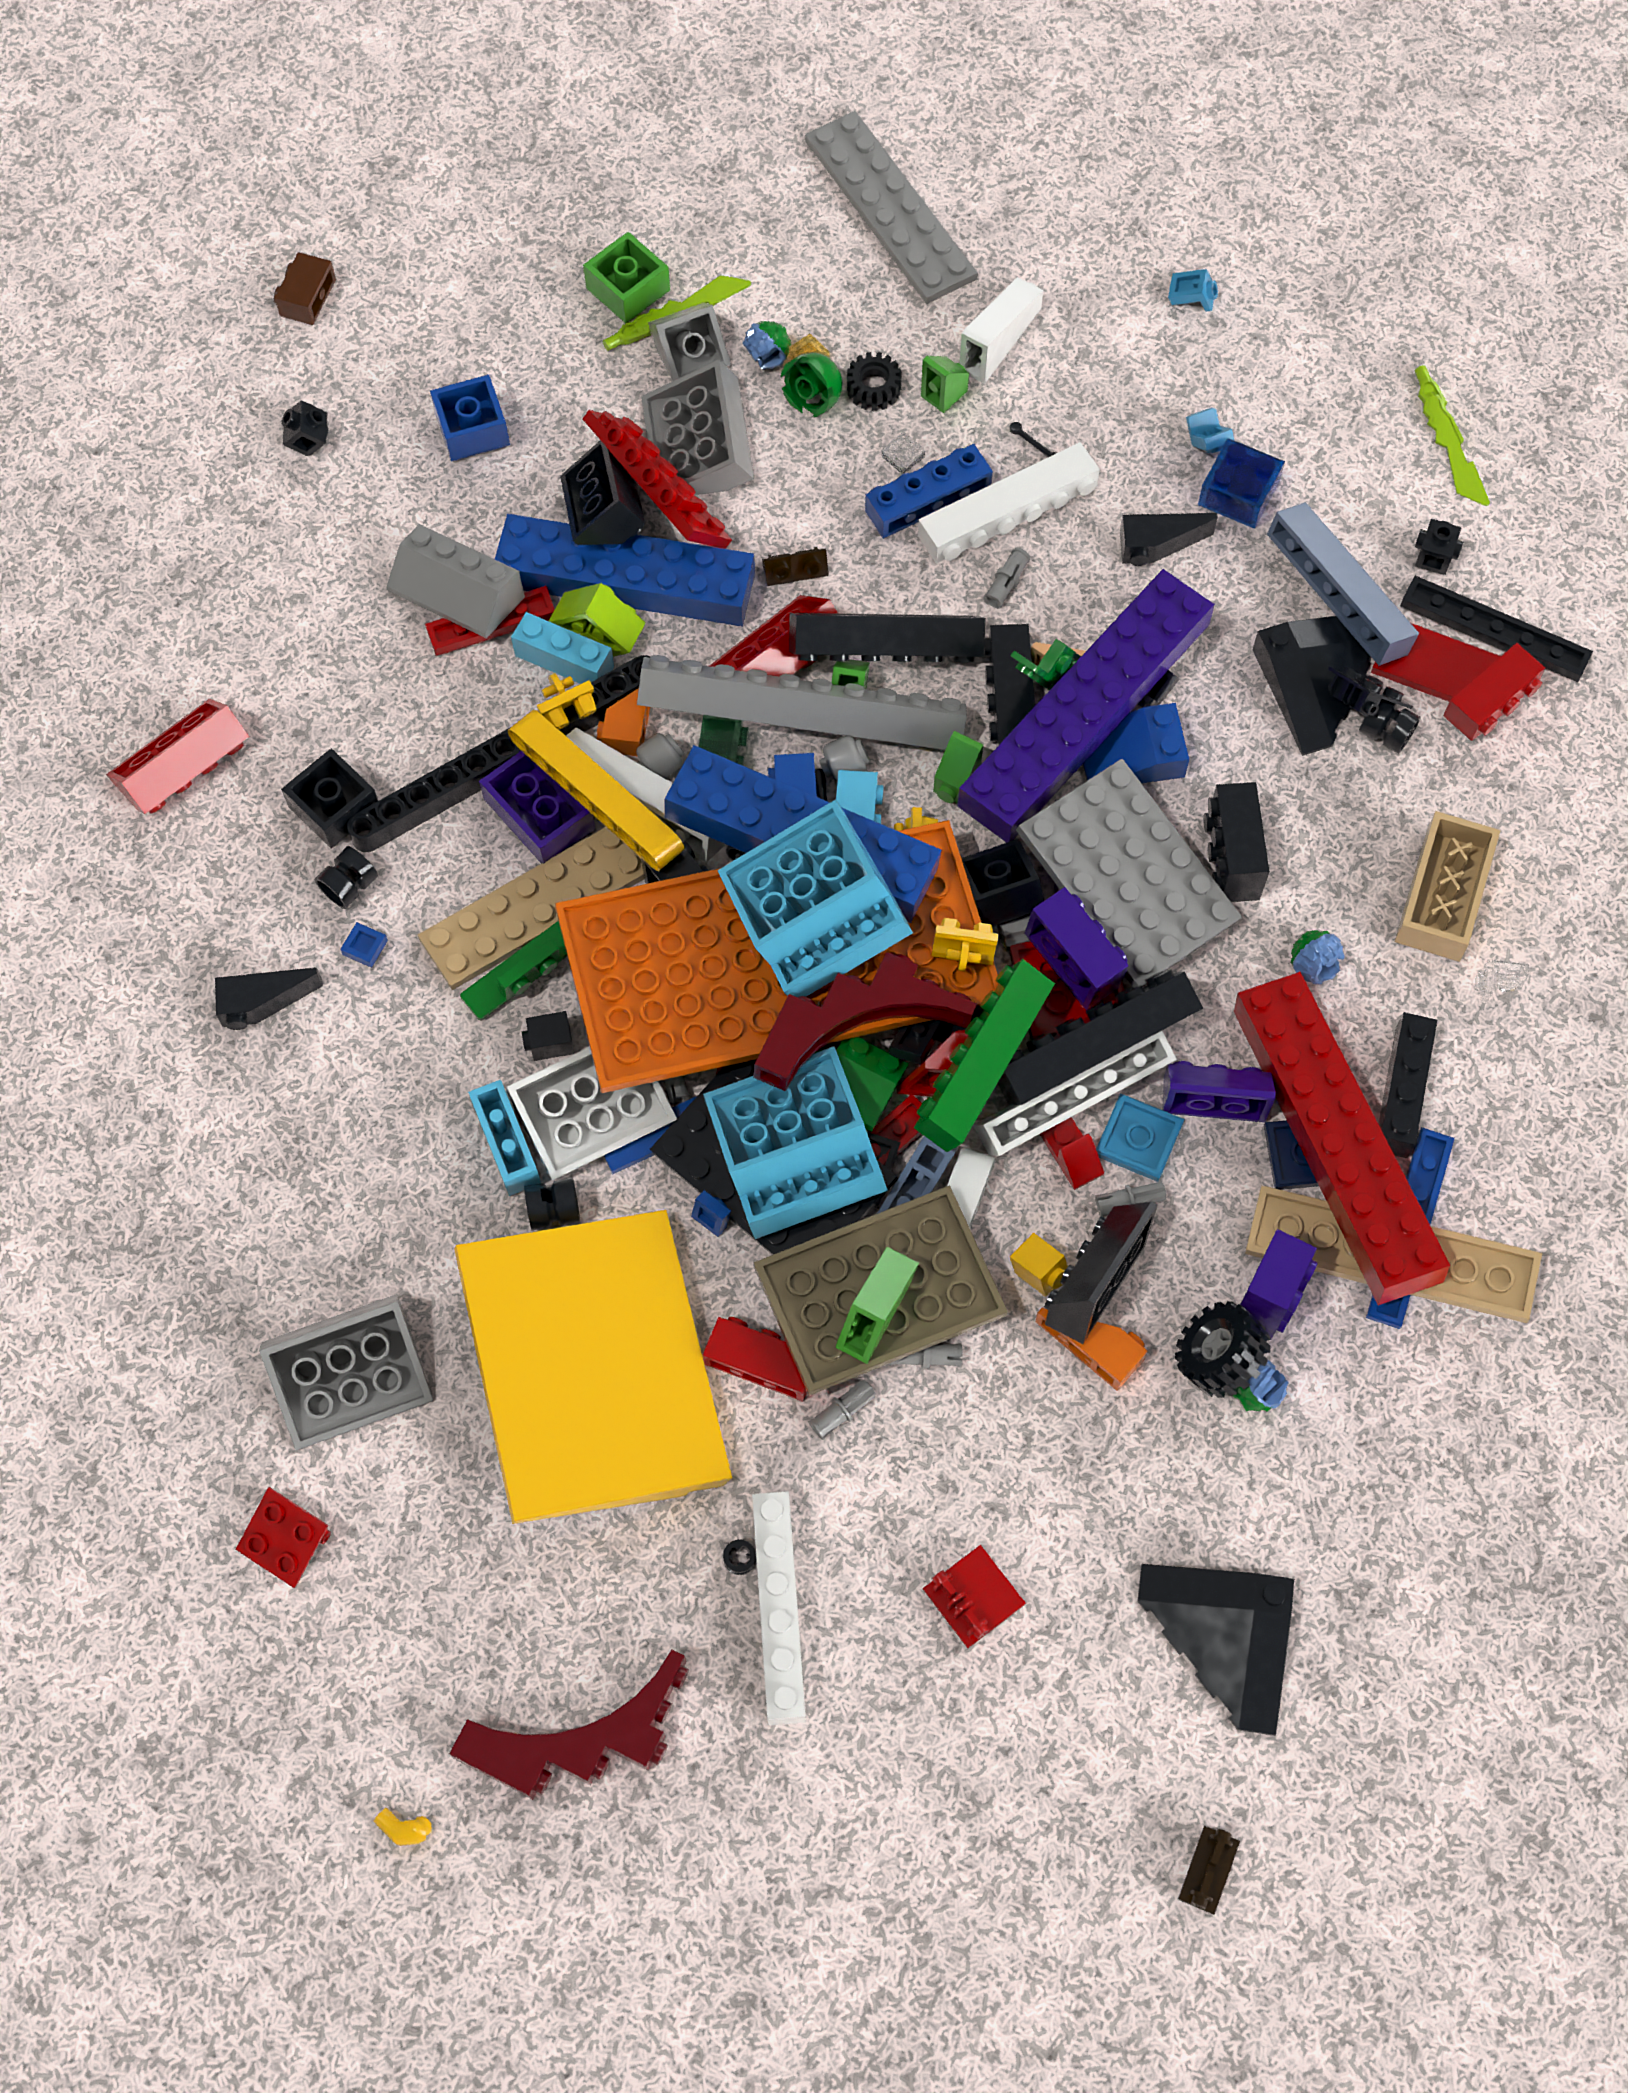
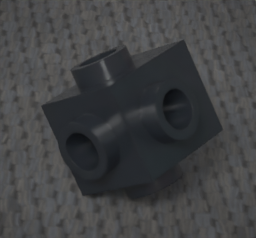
(304, 428)
(1438, 546)

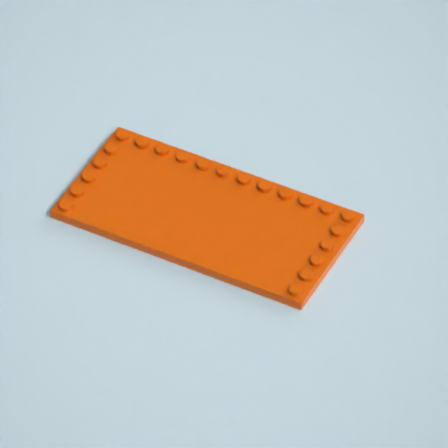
(682, 989)

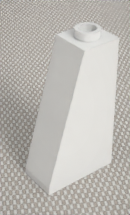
(998, 328)

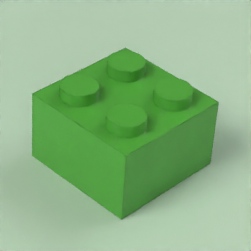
(626, 277)

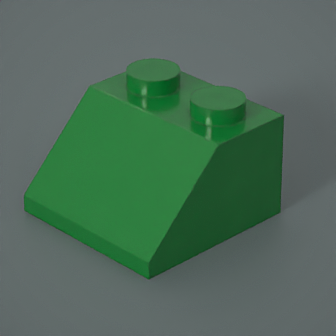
(871, 1077)

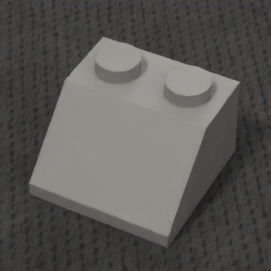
(689, 340)

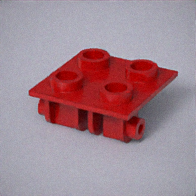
(282, 1537)
(973, 1596)

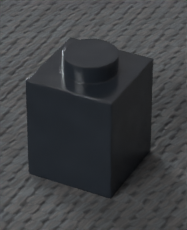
(548, 1036)

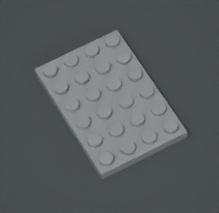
(1130, 871)

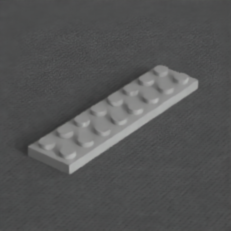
(891, 207)

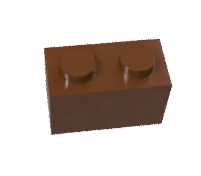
(304, 288)

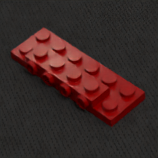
(658, 478)

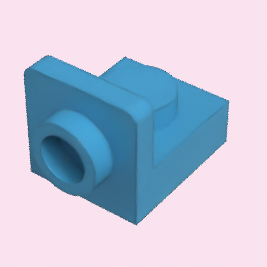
(1193, 287)

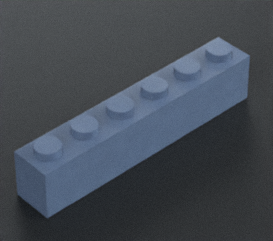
(1342, 584)

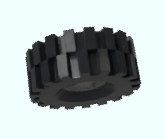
(1222, 1349)

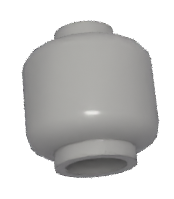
(660, 755)
(844, 755)

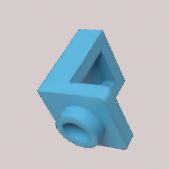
(1206, 431)

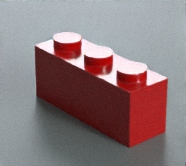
(1495, 692)
(753, 1357)

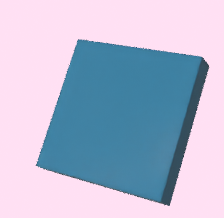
(1139, 1137)

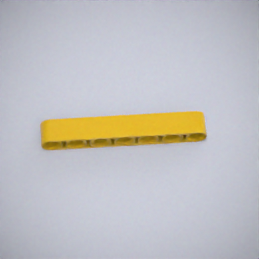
(596, 790)

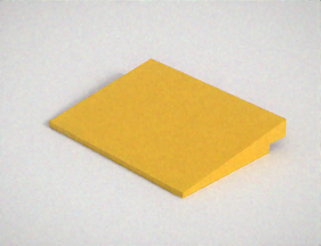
(591, 1367)

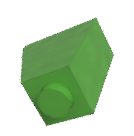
(876, 1304)

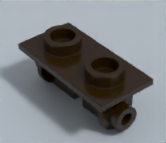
(795, 567)
(1209, 1869)

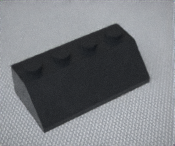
(601, 499)
(1100, 1270)

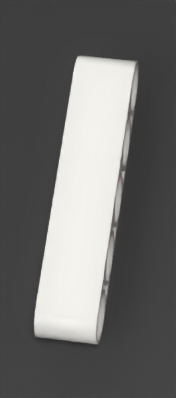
(970, 1180)

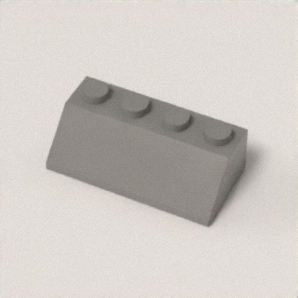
(454, 581)

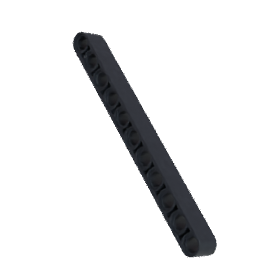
(460, 770)

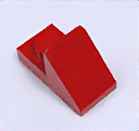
(1073, 1153)

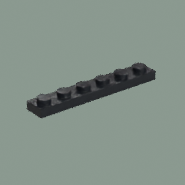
(1495, 627)

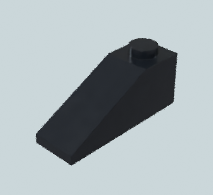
(1156, 536)
(254, 997)

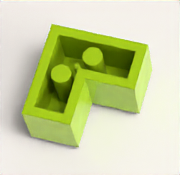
(599, 616)

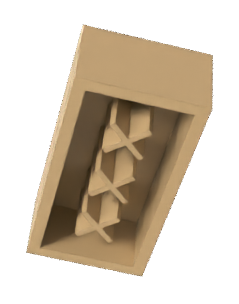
(1447, 886)

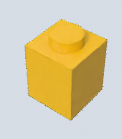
(1039, 1264)

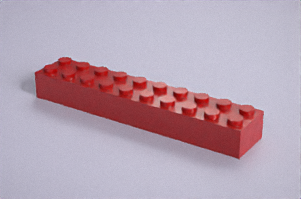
(1341, 1139)

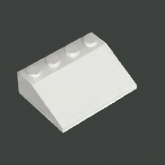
(576, 1122)

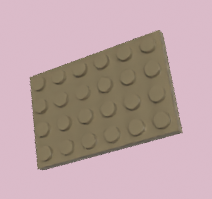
(819, 1280)

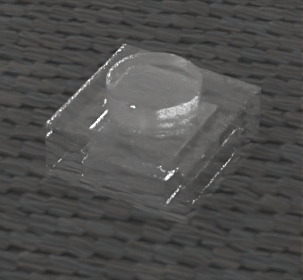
(903, 453)

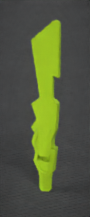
(712, 293)
(1448, 435)

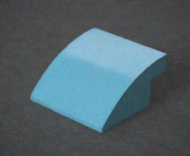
(814, 901)
(796, 1147)

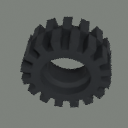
(874, 367)

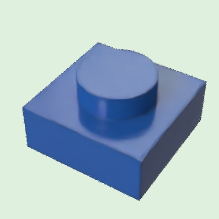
(364, 944)
(711, 1213)

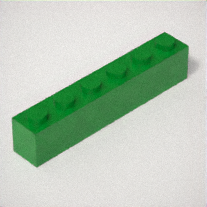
(983, 1056)

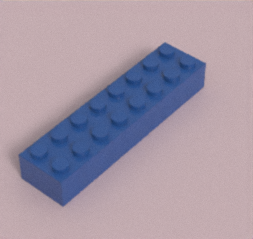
(642, 571)
(750, 808)

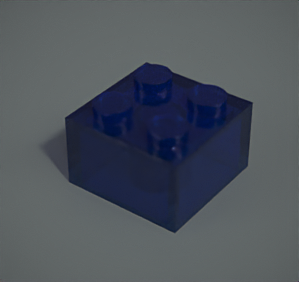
(1241, 483)

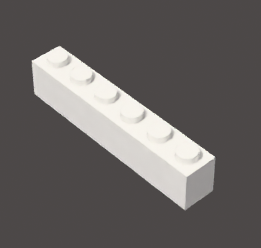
(1008, 503)
(645, 786)
(1022, 1122)
(778, 1609)

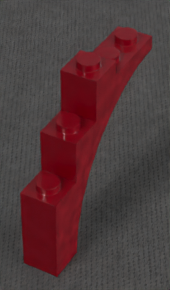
(849, 1004)
(581, 1752)

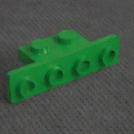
(1052, 666)
(516, 973)

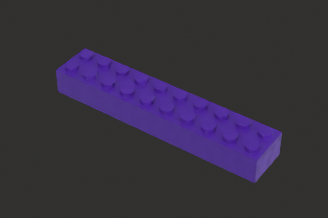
(1085, 706)

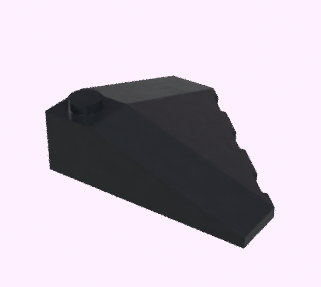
(1296, 667)
(1231, 1632)

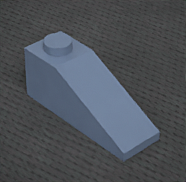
(919, 1174)

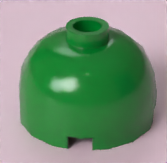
(809, 376)

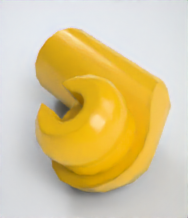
(403, 1832)

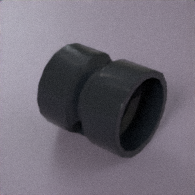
(1377, 725)
(338, 885)
(552, 1204)

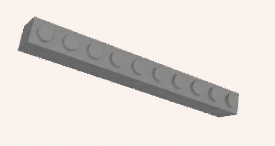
(799, 703)

